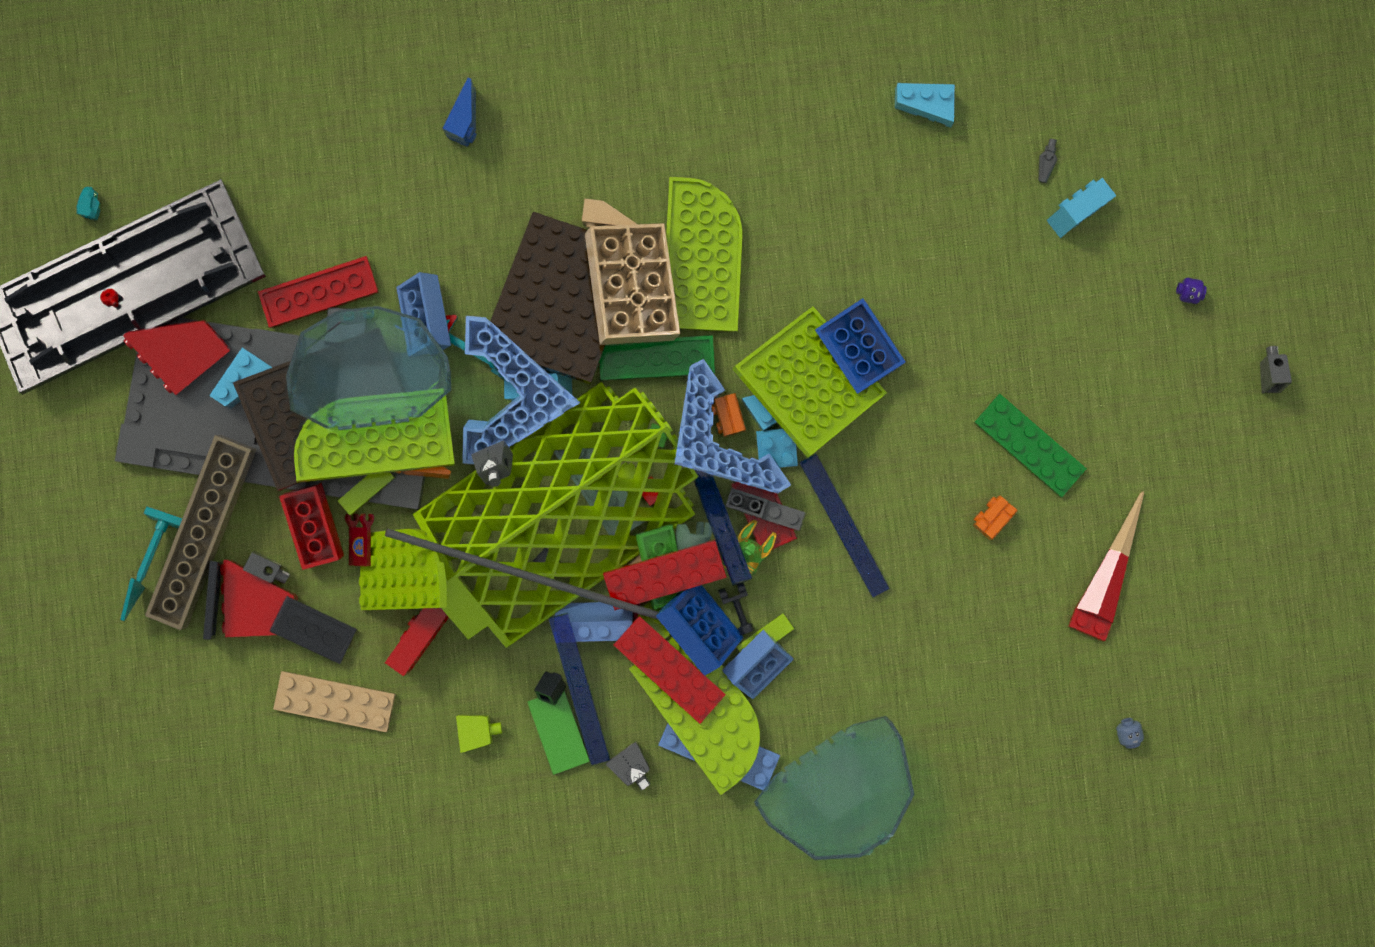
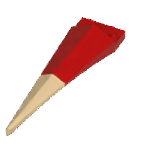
(1099, 602)

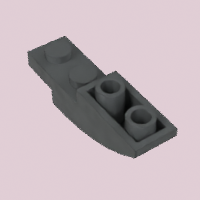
(765, 509)

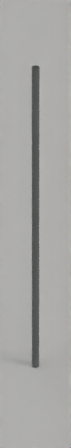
(520, 573)

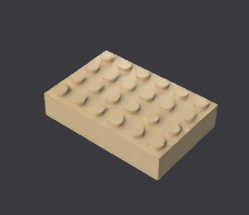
(632, 283)

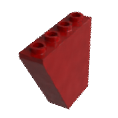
(178, 351)
(249, 602)

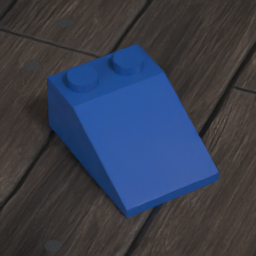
(462, 119)

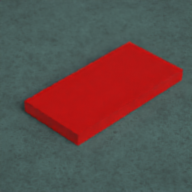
(764, 528)

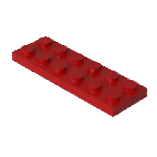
(318, 292)
(666, 574)
(669, 670)

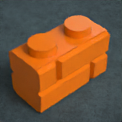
(729, 415)
(995, 517)

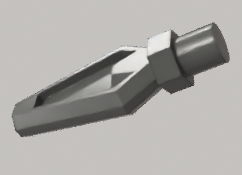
(1047, 161)

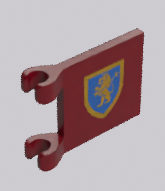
(359, 539)

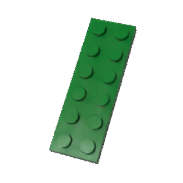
(655, 358)
(1030, 445)

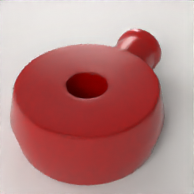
(109, 297)

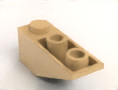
(602, 214)

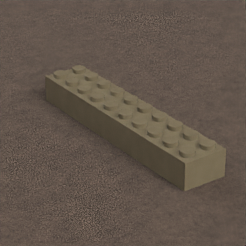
(200, 532)

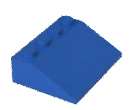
(860, 346)
(700, 628)

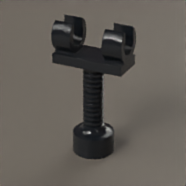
(745, 627)

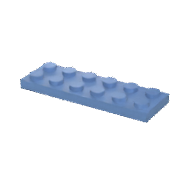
(757, 776)

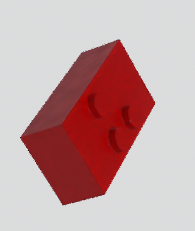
(311, 526)
(416, 639)

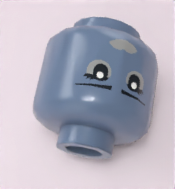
(1130, 733)

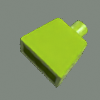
(476, 731)

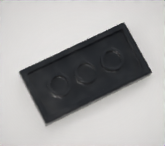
(212, 600)
(312, 630)

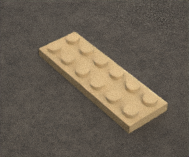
(334, 701)

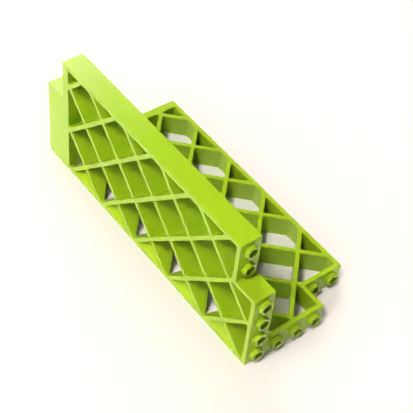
(559, 502)

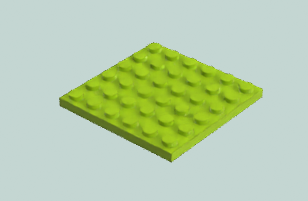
(804, 384)

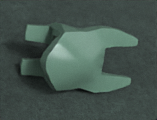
(685, 539)

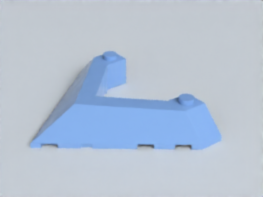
(539, 396)
(696, 442)

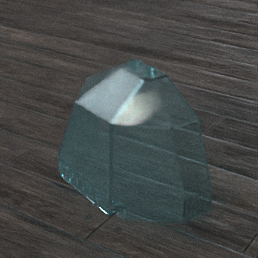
(366, 369)
(844, 795)

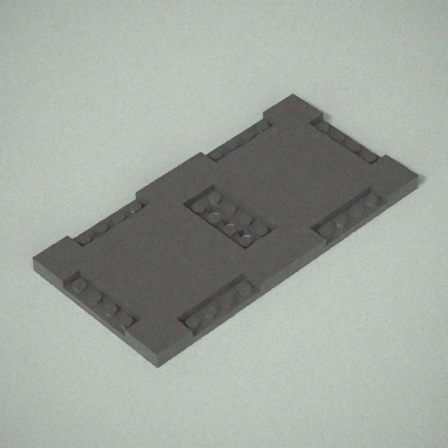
(179, 429)

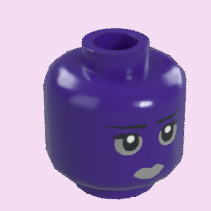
(1191, 290)

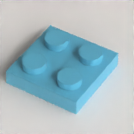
(778, 445)

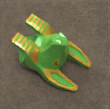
(752, 551)

